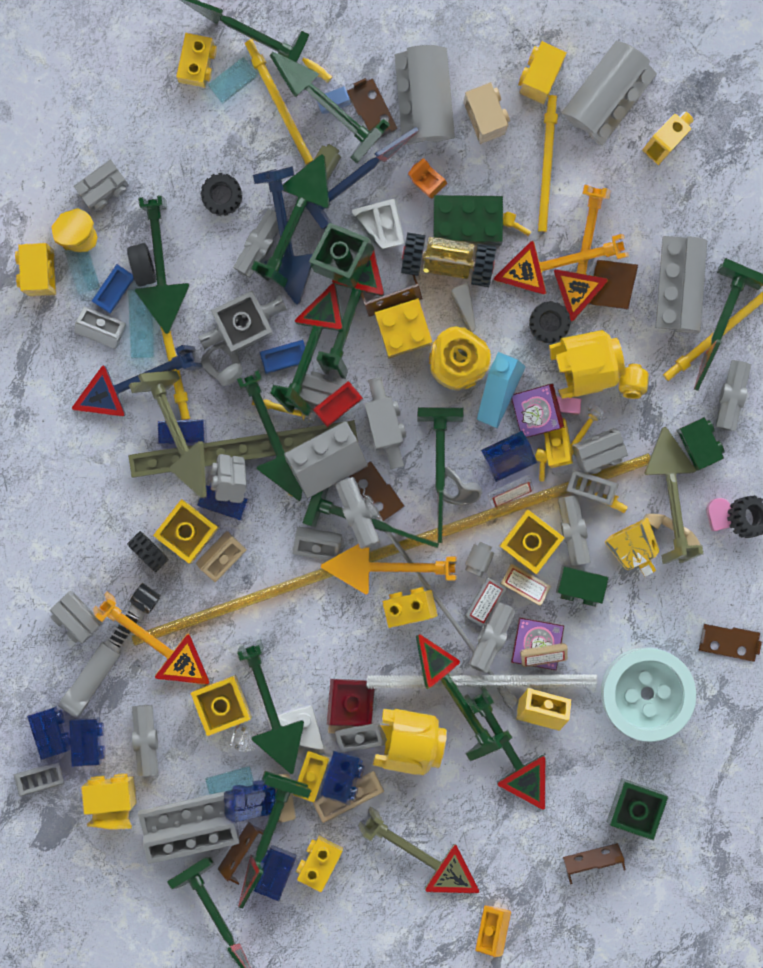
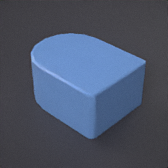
(339, 97)

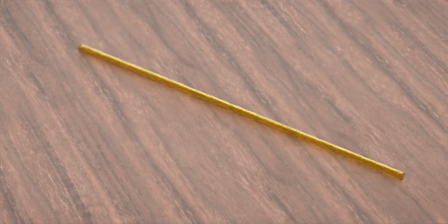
(389, 550)

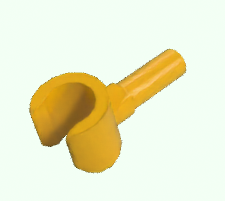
(509, 221)
(541, 455)

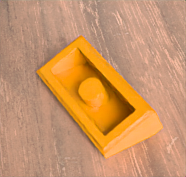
(493, 931)

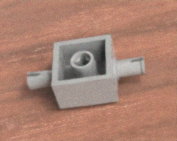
(228, 317)
(383, 421)

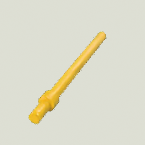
(258, 62)
(550, 120)
(683, 362)
(180, 396)

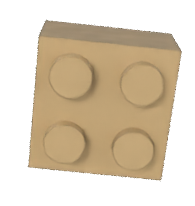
(486, 113)

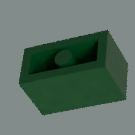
(701, 443)
(581, 585)

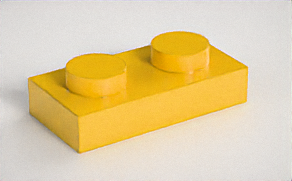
(558, 447)
(312, 773)

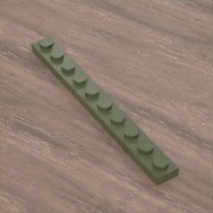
(248, 447)

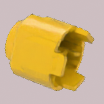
(589, 362)
(452, 372)
(412, 742)

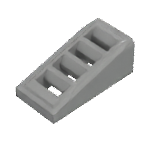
(463, 302)
(611, 493)
(19, 782)

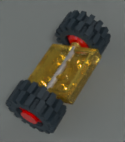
(448, 258)

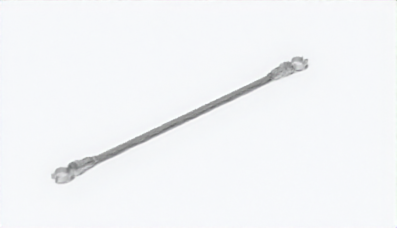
(508, 698)

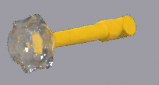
(594, 414)
(311, 419)

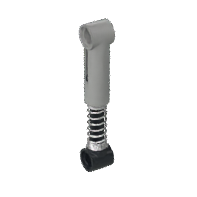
(107, 654)

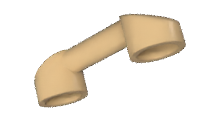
(658, 519)

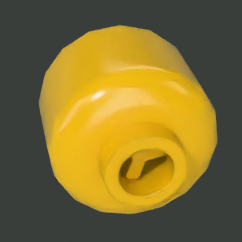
(634, 382)

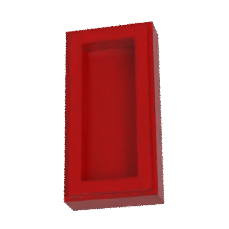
(338, 404)

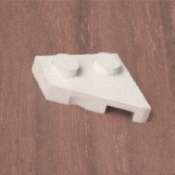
(382, 223)
(310, 734)

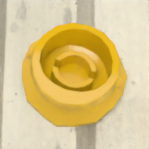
(75, 231)
(111, 820)

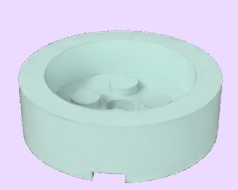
(672, 694)

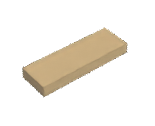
(368, 787)

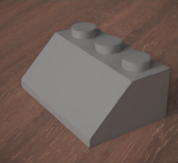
(326, 459)

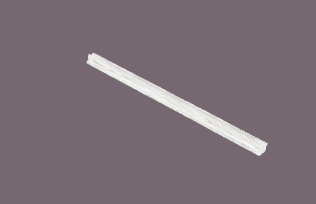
(514, 680)

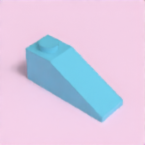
(499, 389)

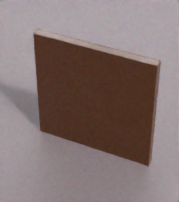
(620, 284)

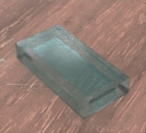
(232, 80)
(82, 271)
(225, 781)

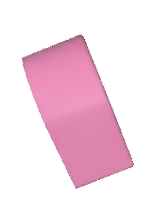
(569, 405)
(717, 514)

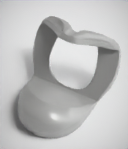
(229, 374)
(467, 493)

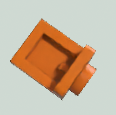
(427, 178)

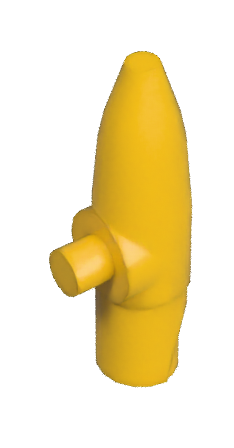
(315, 67)
(616, 504)

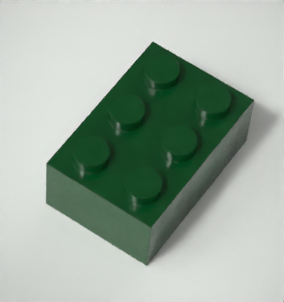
(469, 219)

